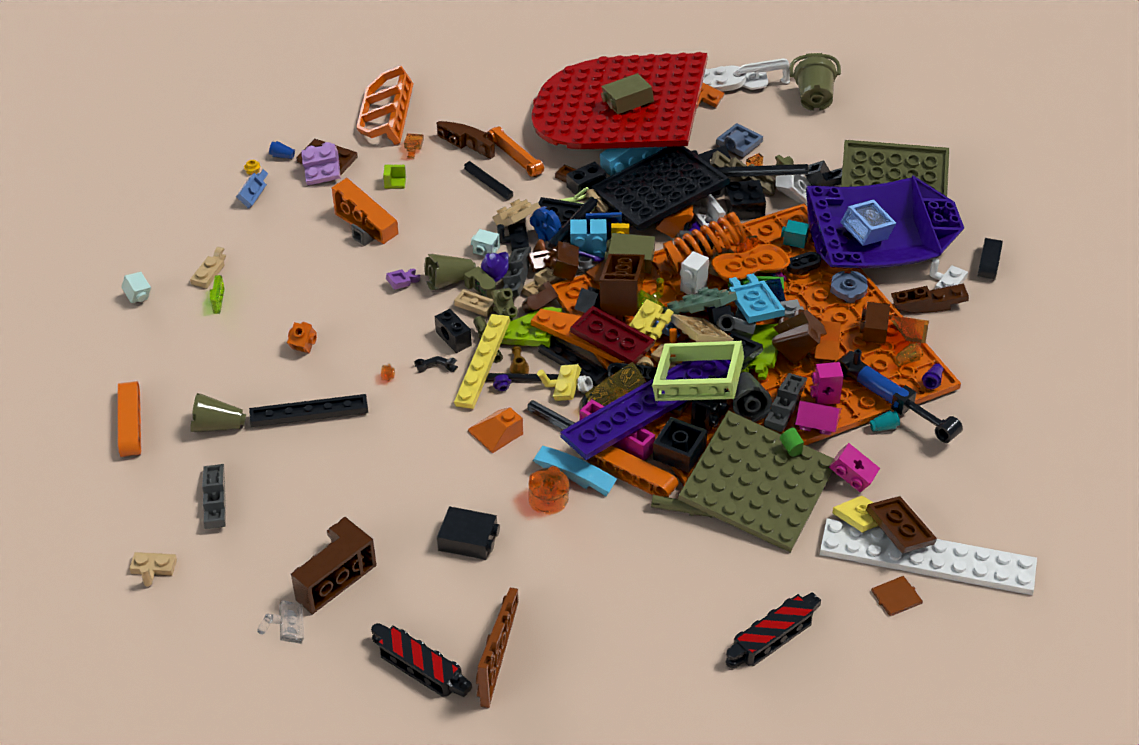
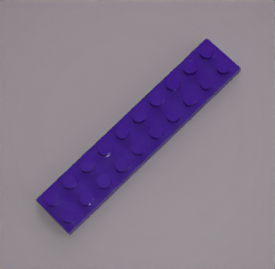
(634, 410)

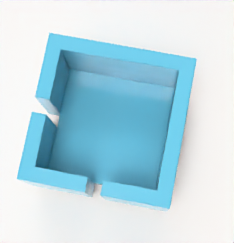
(592, 243)

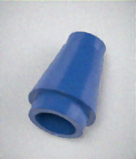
(280, 150)

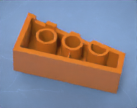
(360, 209)

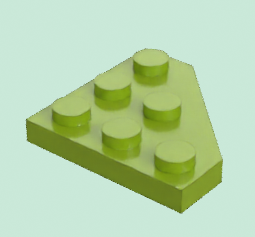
(522, 333)

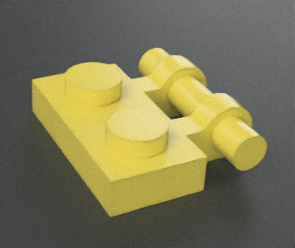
(647, 316)

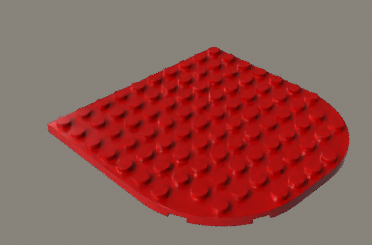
(574, 114)

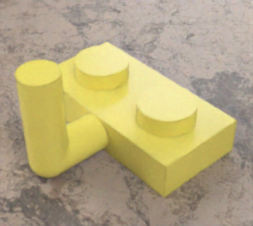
(565, 384)

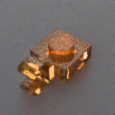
(413, 142)

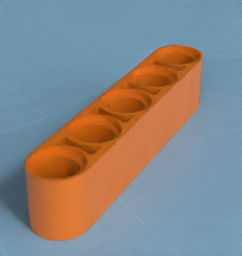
(129, 419)
(635, 471)

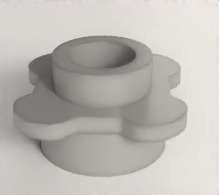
(585, 263)

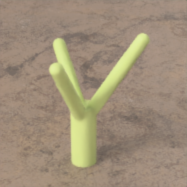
(579, 196)

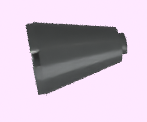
(751, 398)

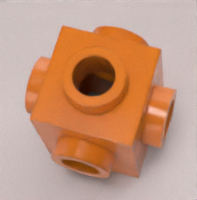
(302, 337)

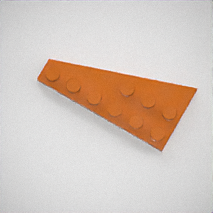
(559, 325)

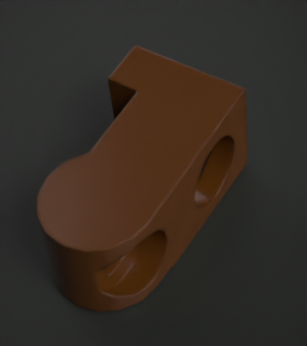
(538, 301)

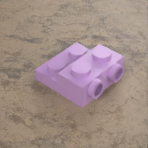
(321, 163)

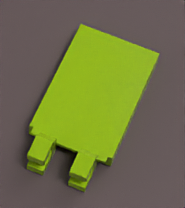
(764, 335)

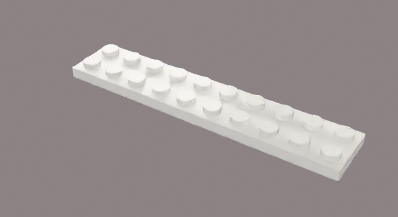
(942, 560)

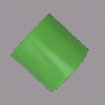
(792, 442)

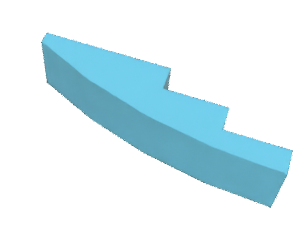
(576, 469)

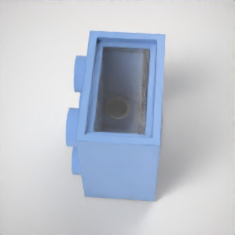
(868, 222)

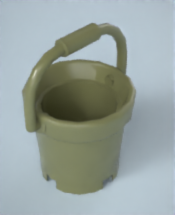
(815, 79)

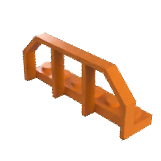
(398, 108)

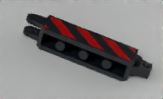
(772, 631)
(420, 661)

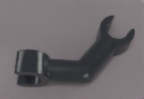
(422, 364)

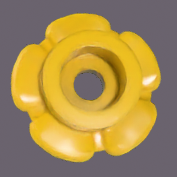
(252, 166)

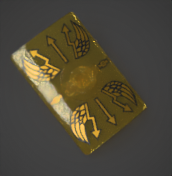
(616, 385)

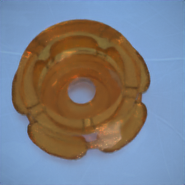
(387, 372)

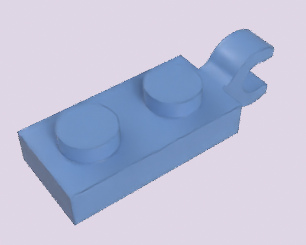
(252, 188)

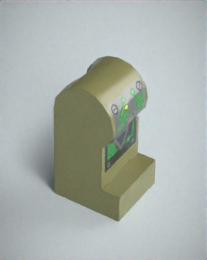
(480, 281)

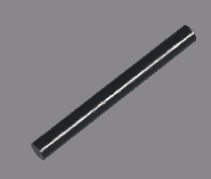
(521, 377)

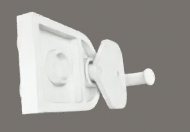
(750, 76)

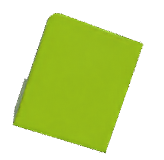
(394, 176)

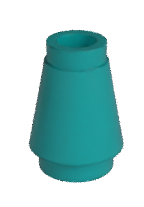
(886, 421)

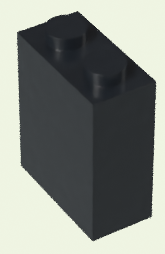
(468, 533)

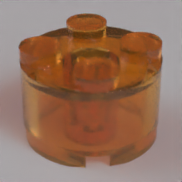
(548, 490)

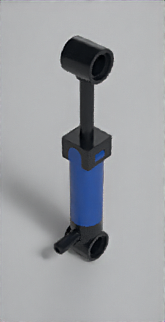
(900, 397)

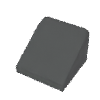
(360, 235)

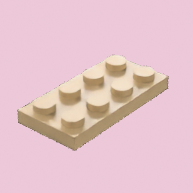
(699, 329)

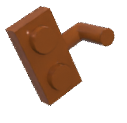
(540, 257)

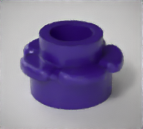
(501, 382)

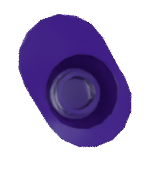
(495, 265)

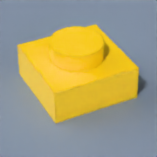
(622, 228)

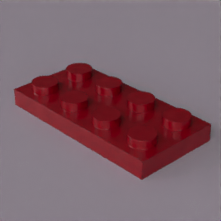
(612, 335)

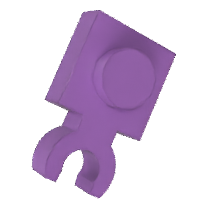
(401, 279)

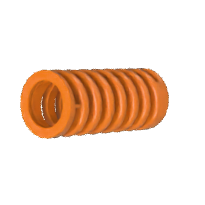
(731, 223)

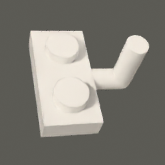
(952, 277)

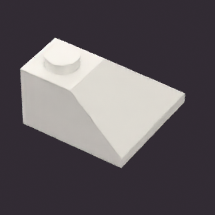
(793, 187)

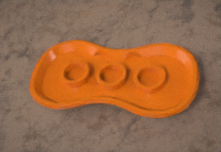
(760, 259)

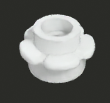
(584, 384)

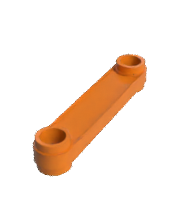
(522, 157)

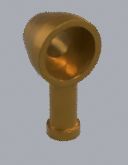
(519, 364)

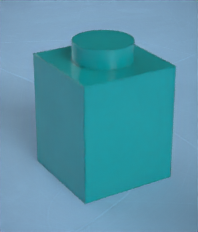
(795, 234)

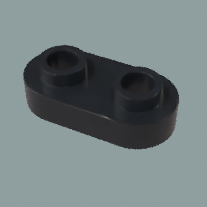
(804, 263)

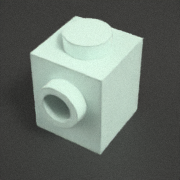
(485, 242)
(136, 287)

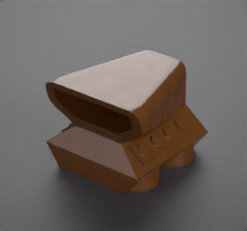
(798, 335)

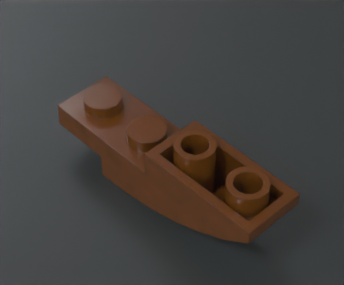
(464, 135)
(928, 301)

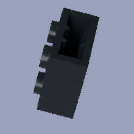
(707, 412)

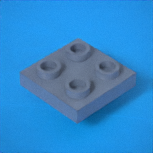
(739, 140)

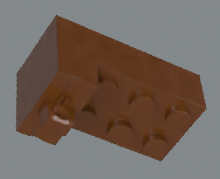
(622, 284)
(335, 567)

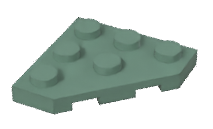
(704, 297)

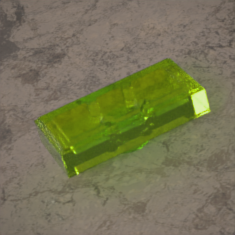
(217, 294)

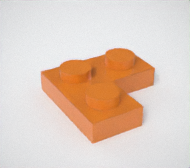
(710, 95)

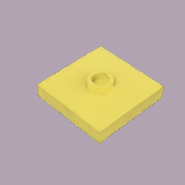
(855, 513)

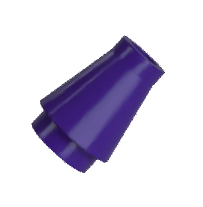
(933, 377)

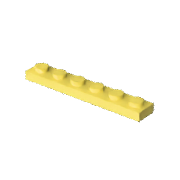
(482, 361)

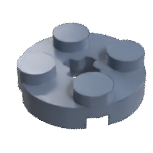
(841, 286)

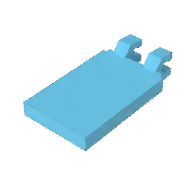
(756, 299)

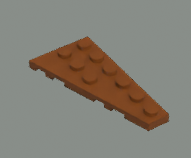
(495, 648)

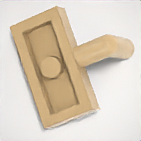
(152, 564)

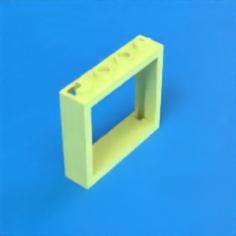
(698, 388)

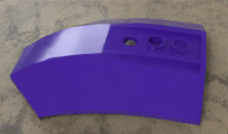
(923, 227)

